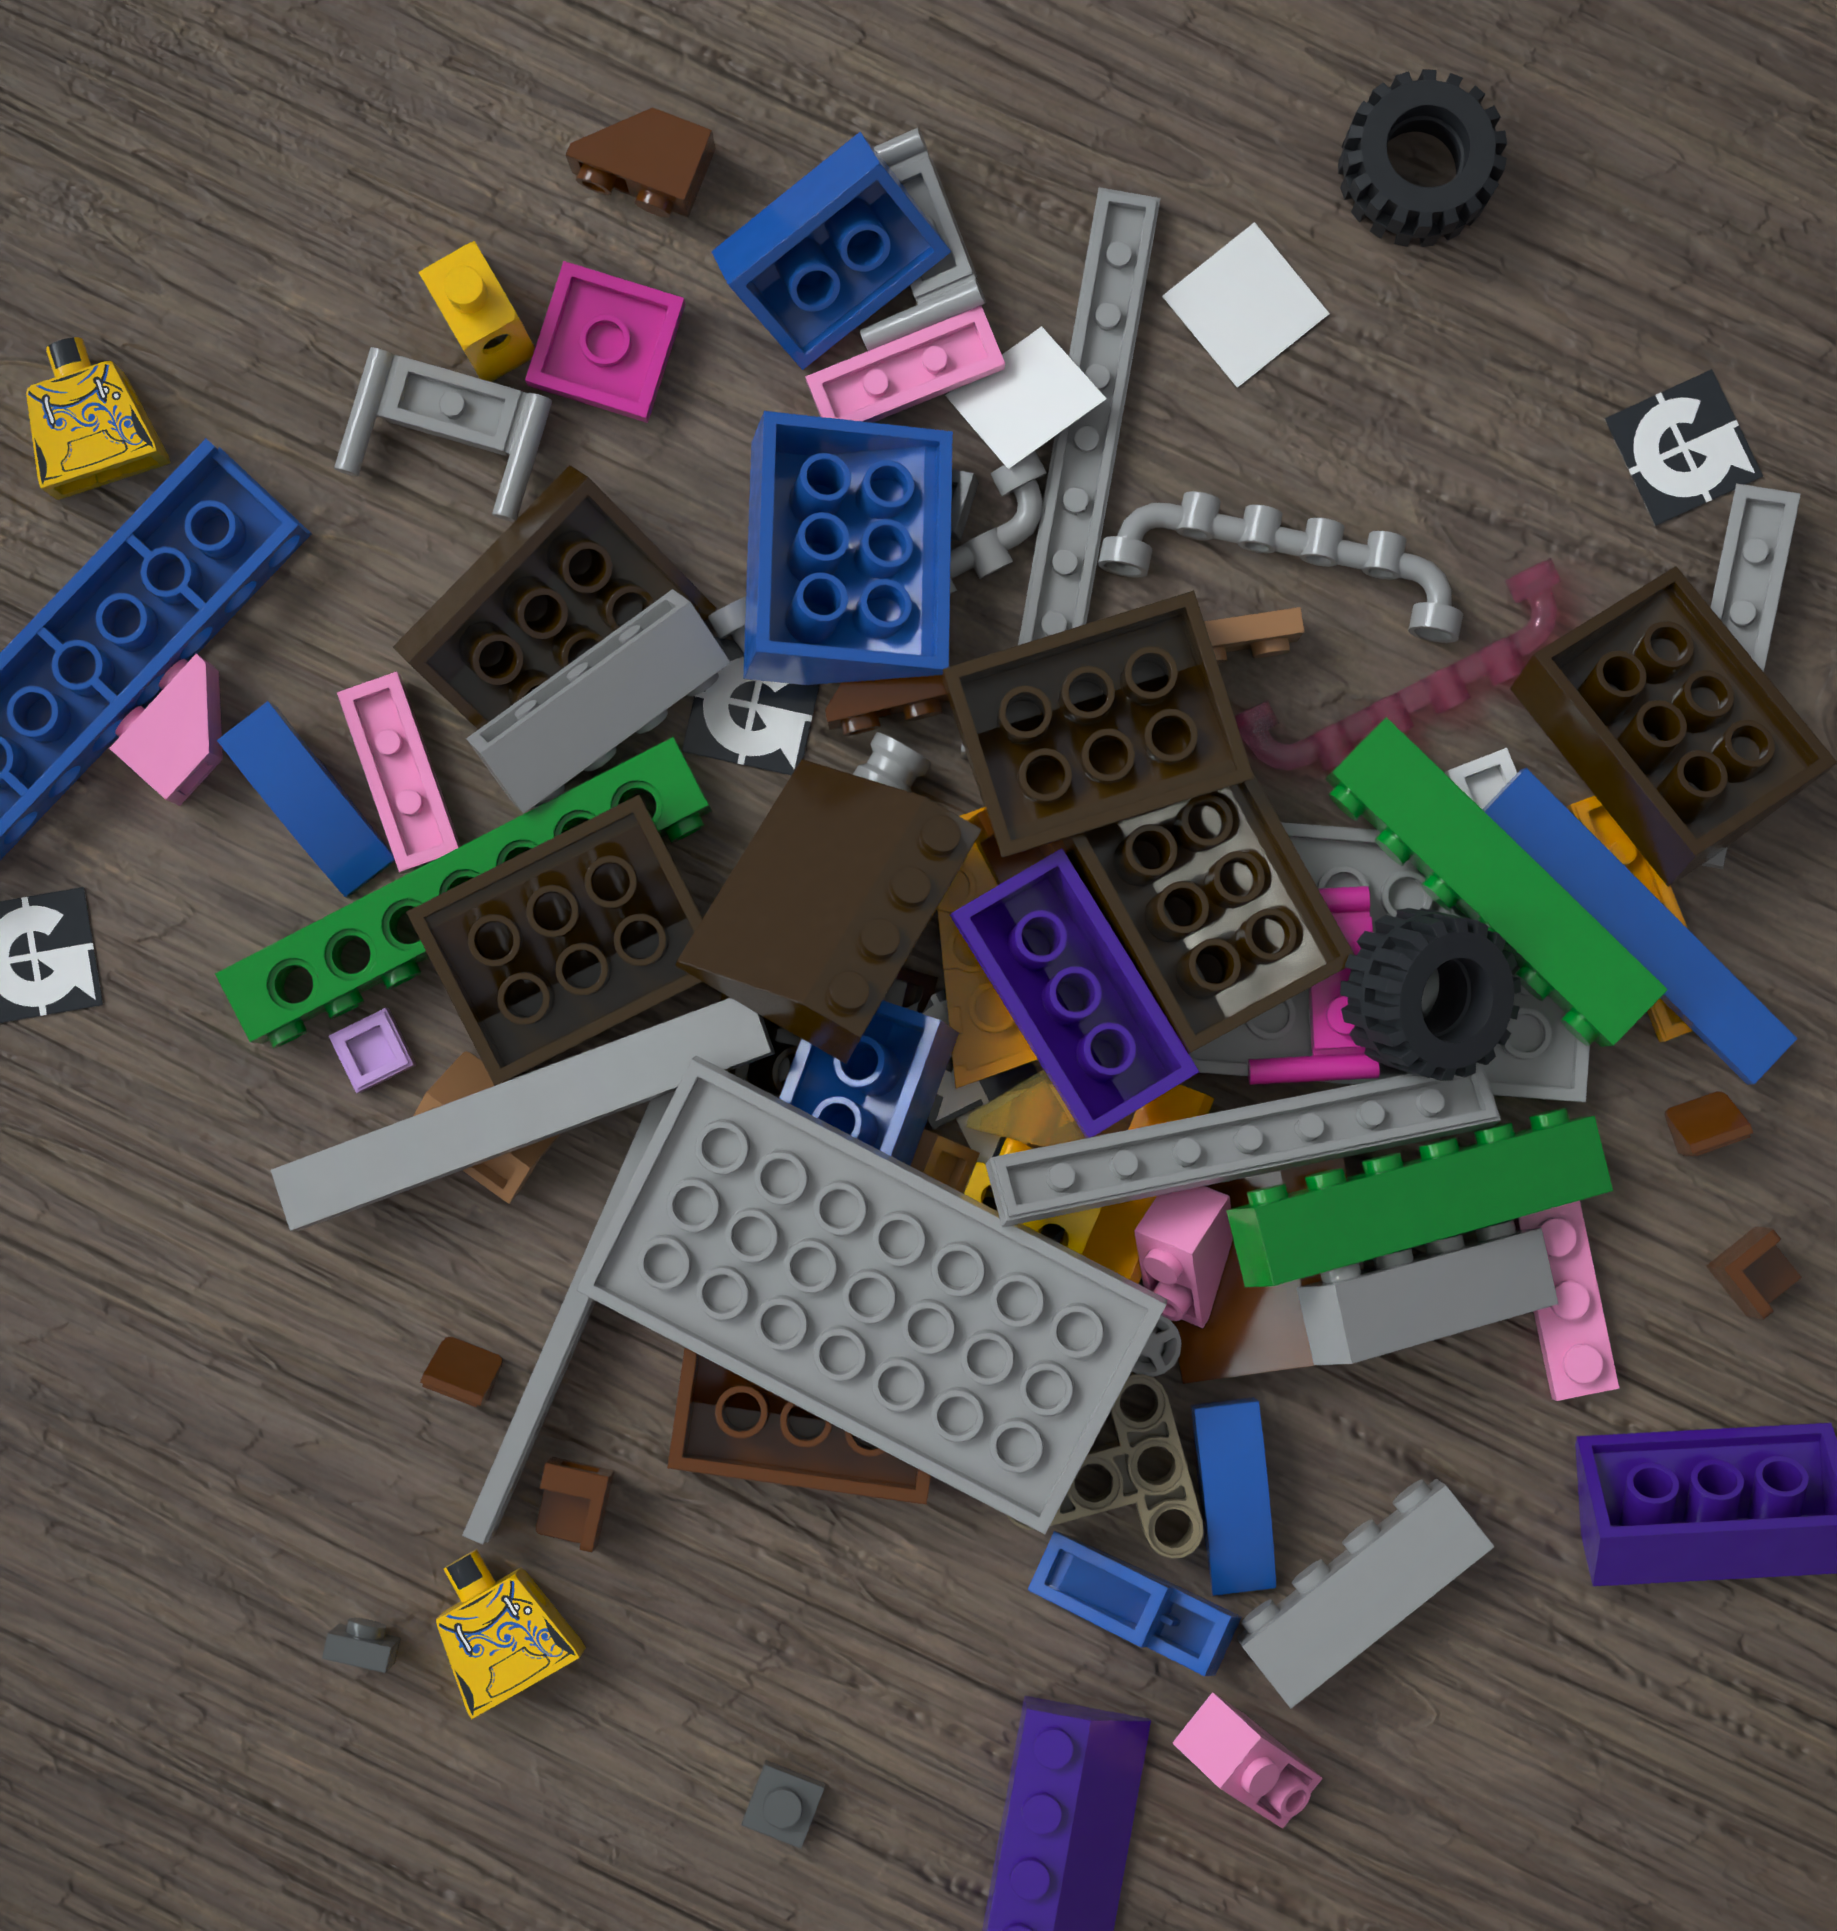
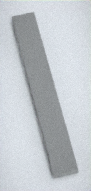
(1087, 449)
(516, 1113)
(1236, 1144)
(554, 1356)

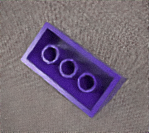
(1074, 993)
(1708, 1504)
(1066, 1819)

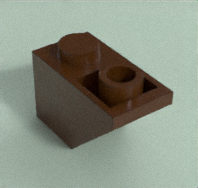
(646, 157)
(861, 703)

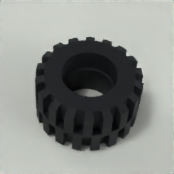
(1444, 113)
(1471, 1000)

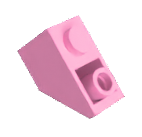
(177, 734)
(1185, 1250)
(1247, 1761)

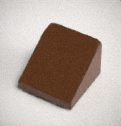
(1706, 1124)
(462, 1371)

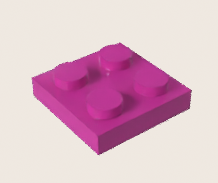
(605, 341)

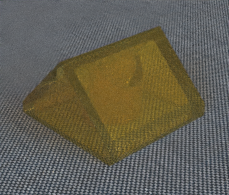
(1028, 1114)

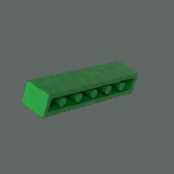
(1496, 882)
(1417, 1200)

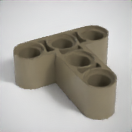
(1126, 1483)

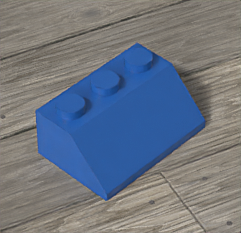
(830, 251)
(884, 1086)

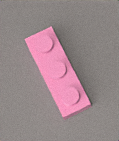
(908, 370)
(399, 771)
(1575, 1329)

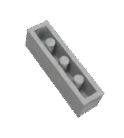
(600, 701)
(1426, 1295)
(1363, 1590)

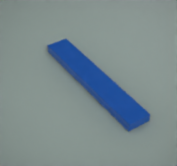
(1696, 981)

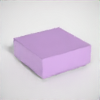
(372, 1050)

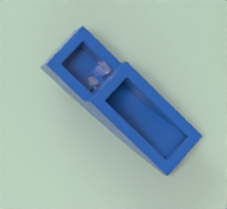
(306, 798)
(1234, 1495)
(1134, 1604)

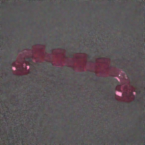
(1441, 688)

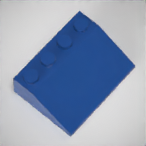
(847, 551)

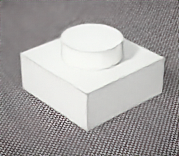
(1484, 776)

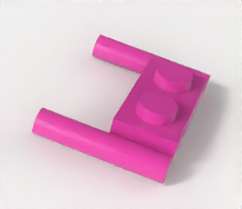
(1332, 1047)

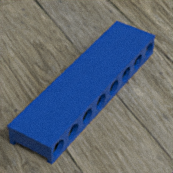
(126, 620)

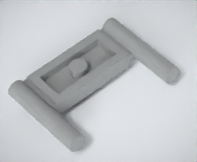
(951, 283)
(450, 408)

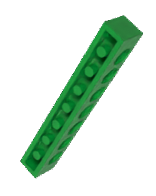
(258, 981)

